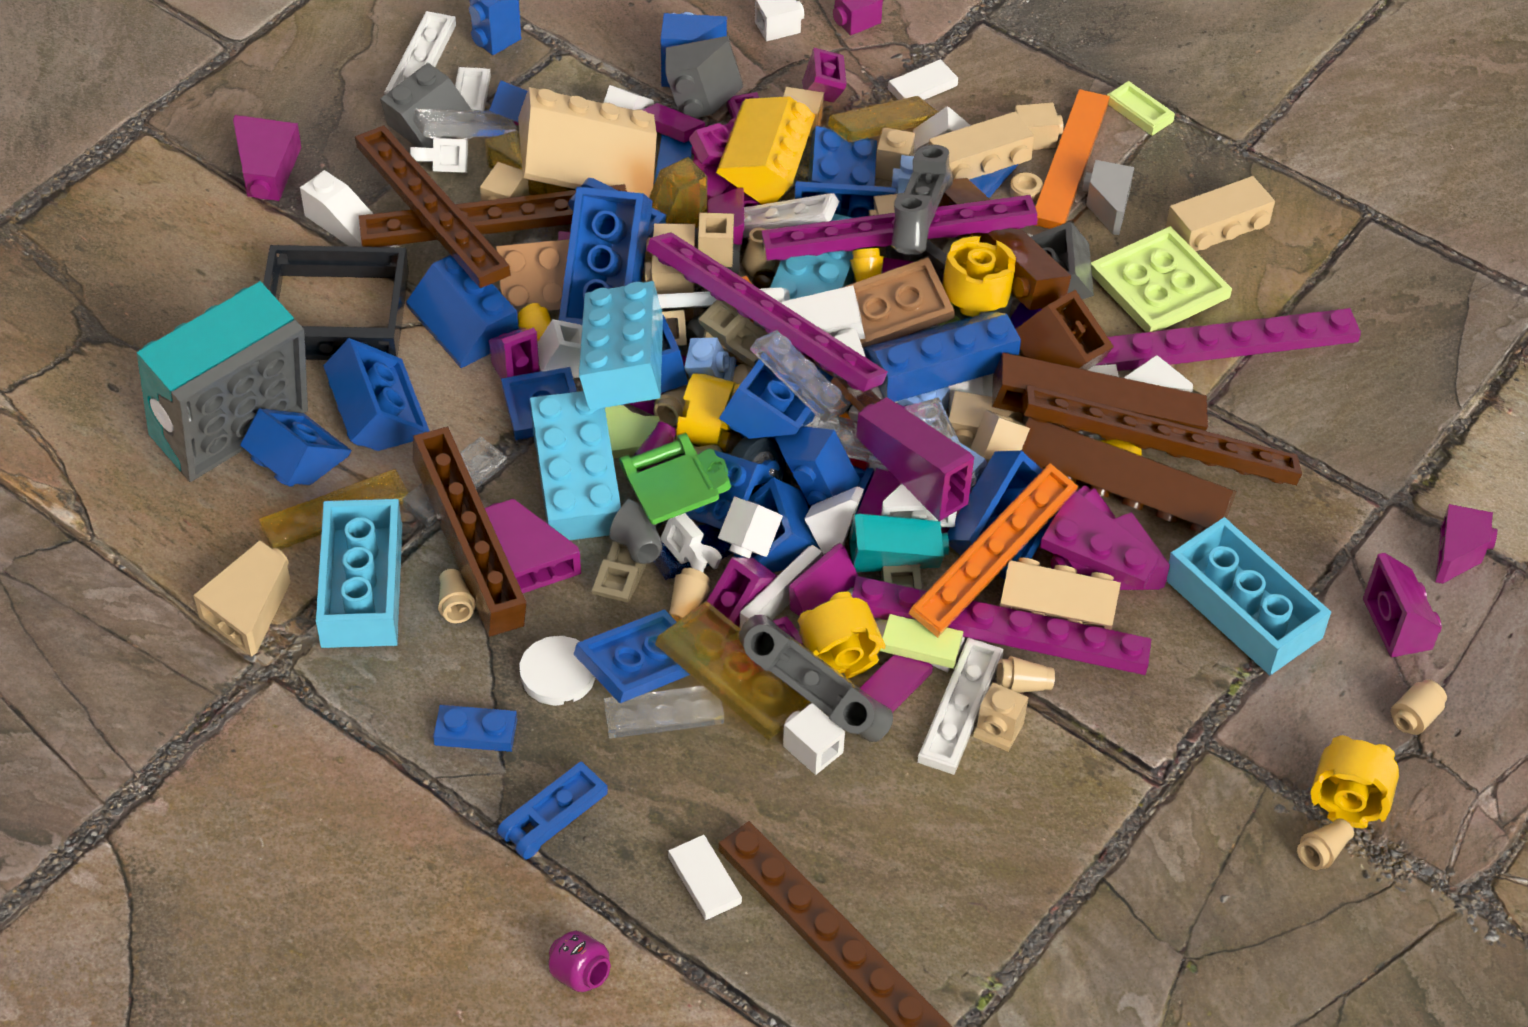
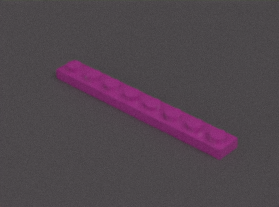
(878, 229)
(767, 311)
(1234, 339)
(1019, 628)

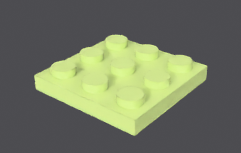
(1160, 280)

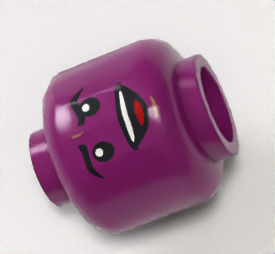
(579, 961)

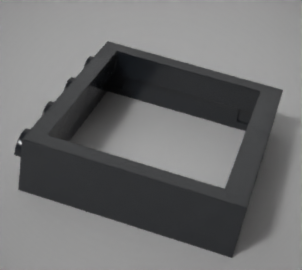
(343, 261)

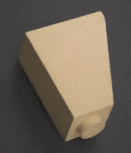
(246, 596)

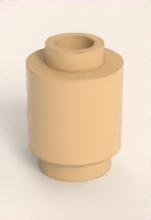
(1419, 707)

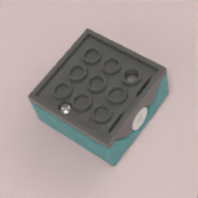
(217, 374)

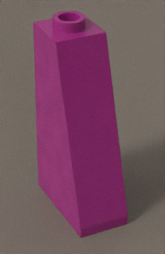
(918, 456)

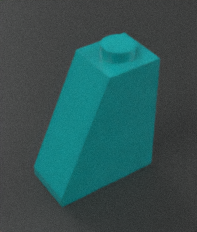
(896, 542)

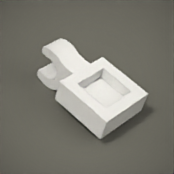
(446, 155)
(684, 542)

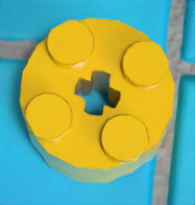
(978, 275)
(704, 403)
(842, 634)
(1355, 781)

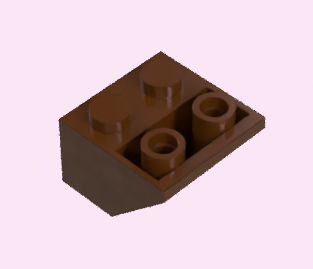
(1064, 334)

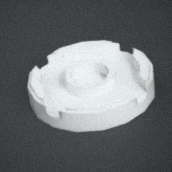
(553, 673)

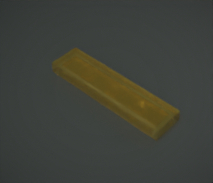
(870, 120)
(305, 519)

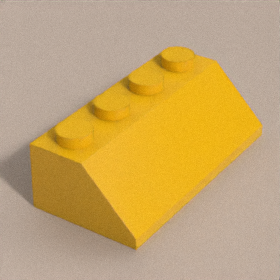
(766, 146)

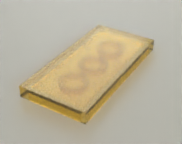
(711, 652)

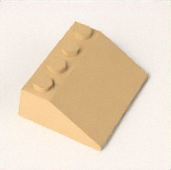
(580, 139)

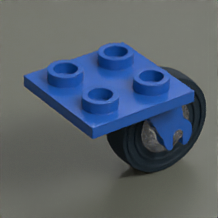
(749, 468)

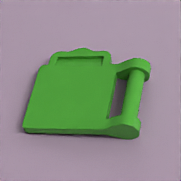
(678, 483)

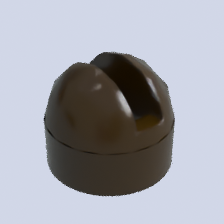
(763, 278)

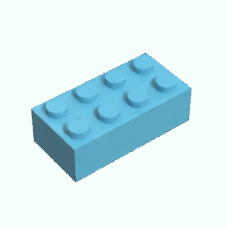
(815, 274)
(621, 345)
(575, 465)
(359, 573)
(1247, 596)

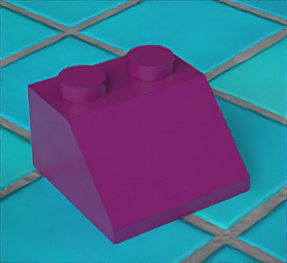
(1400, 608)

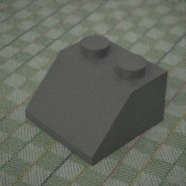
(702, 75)
(422, 90)
(1072, 252)

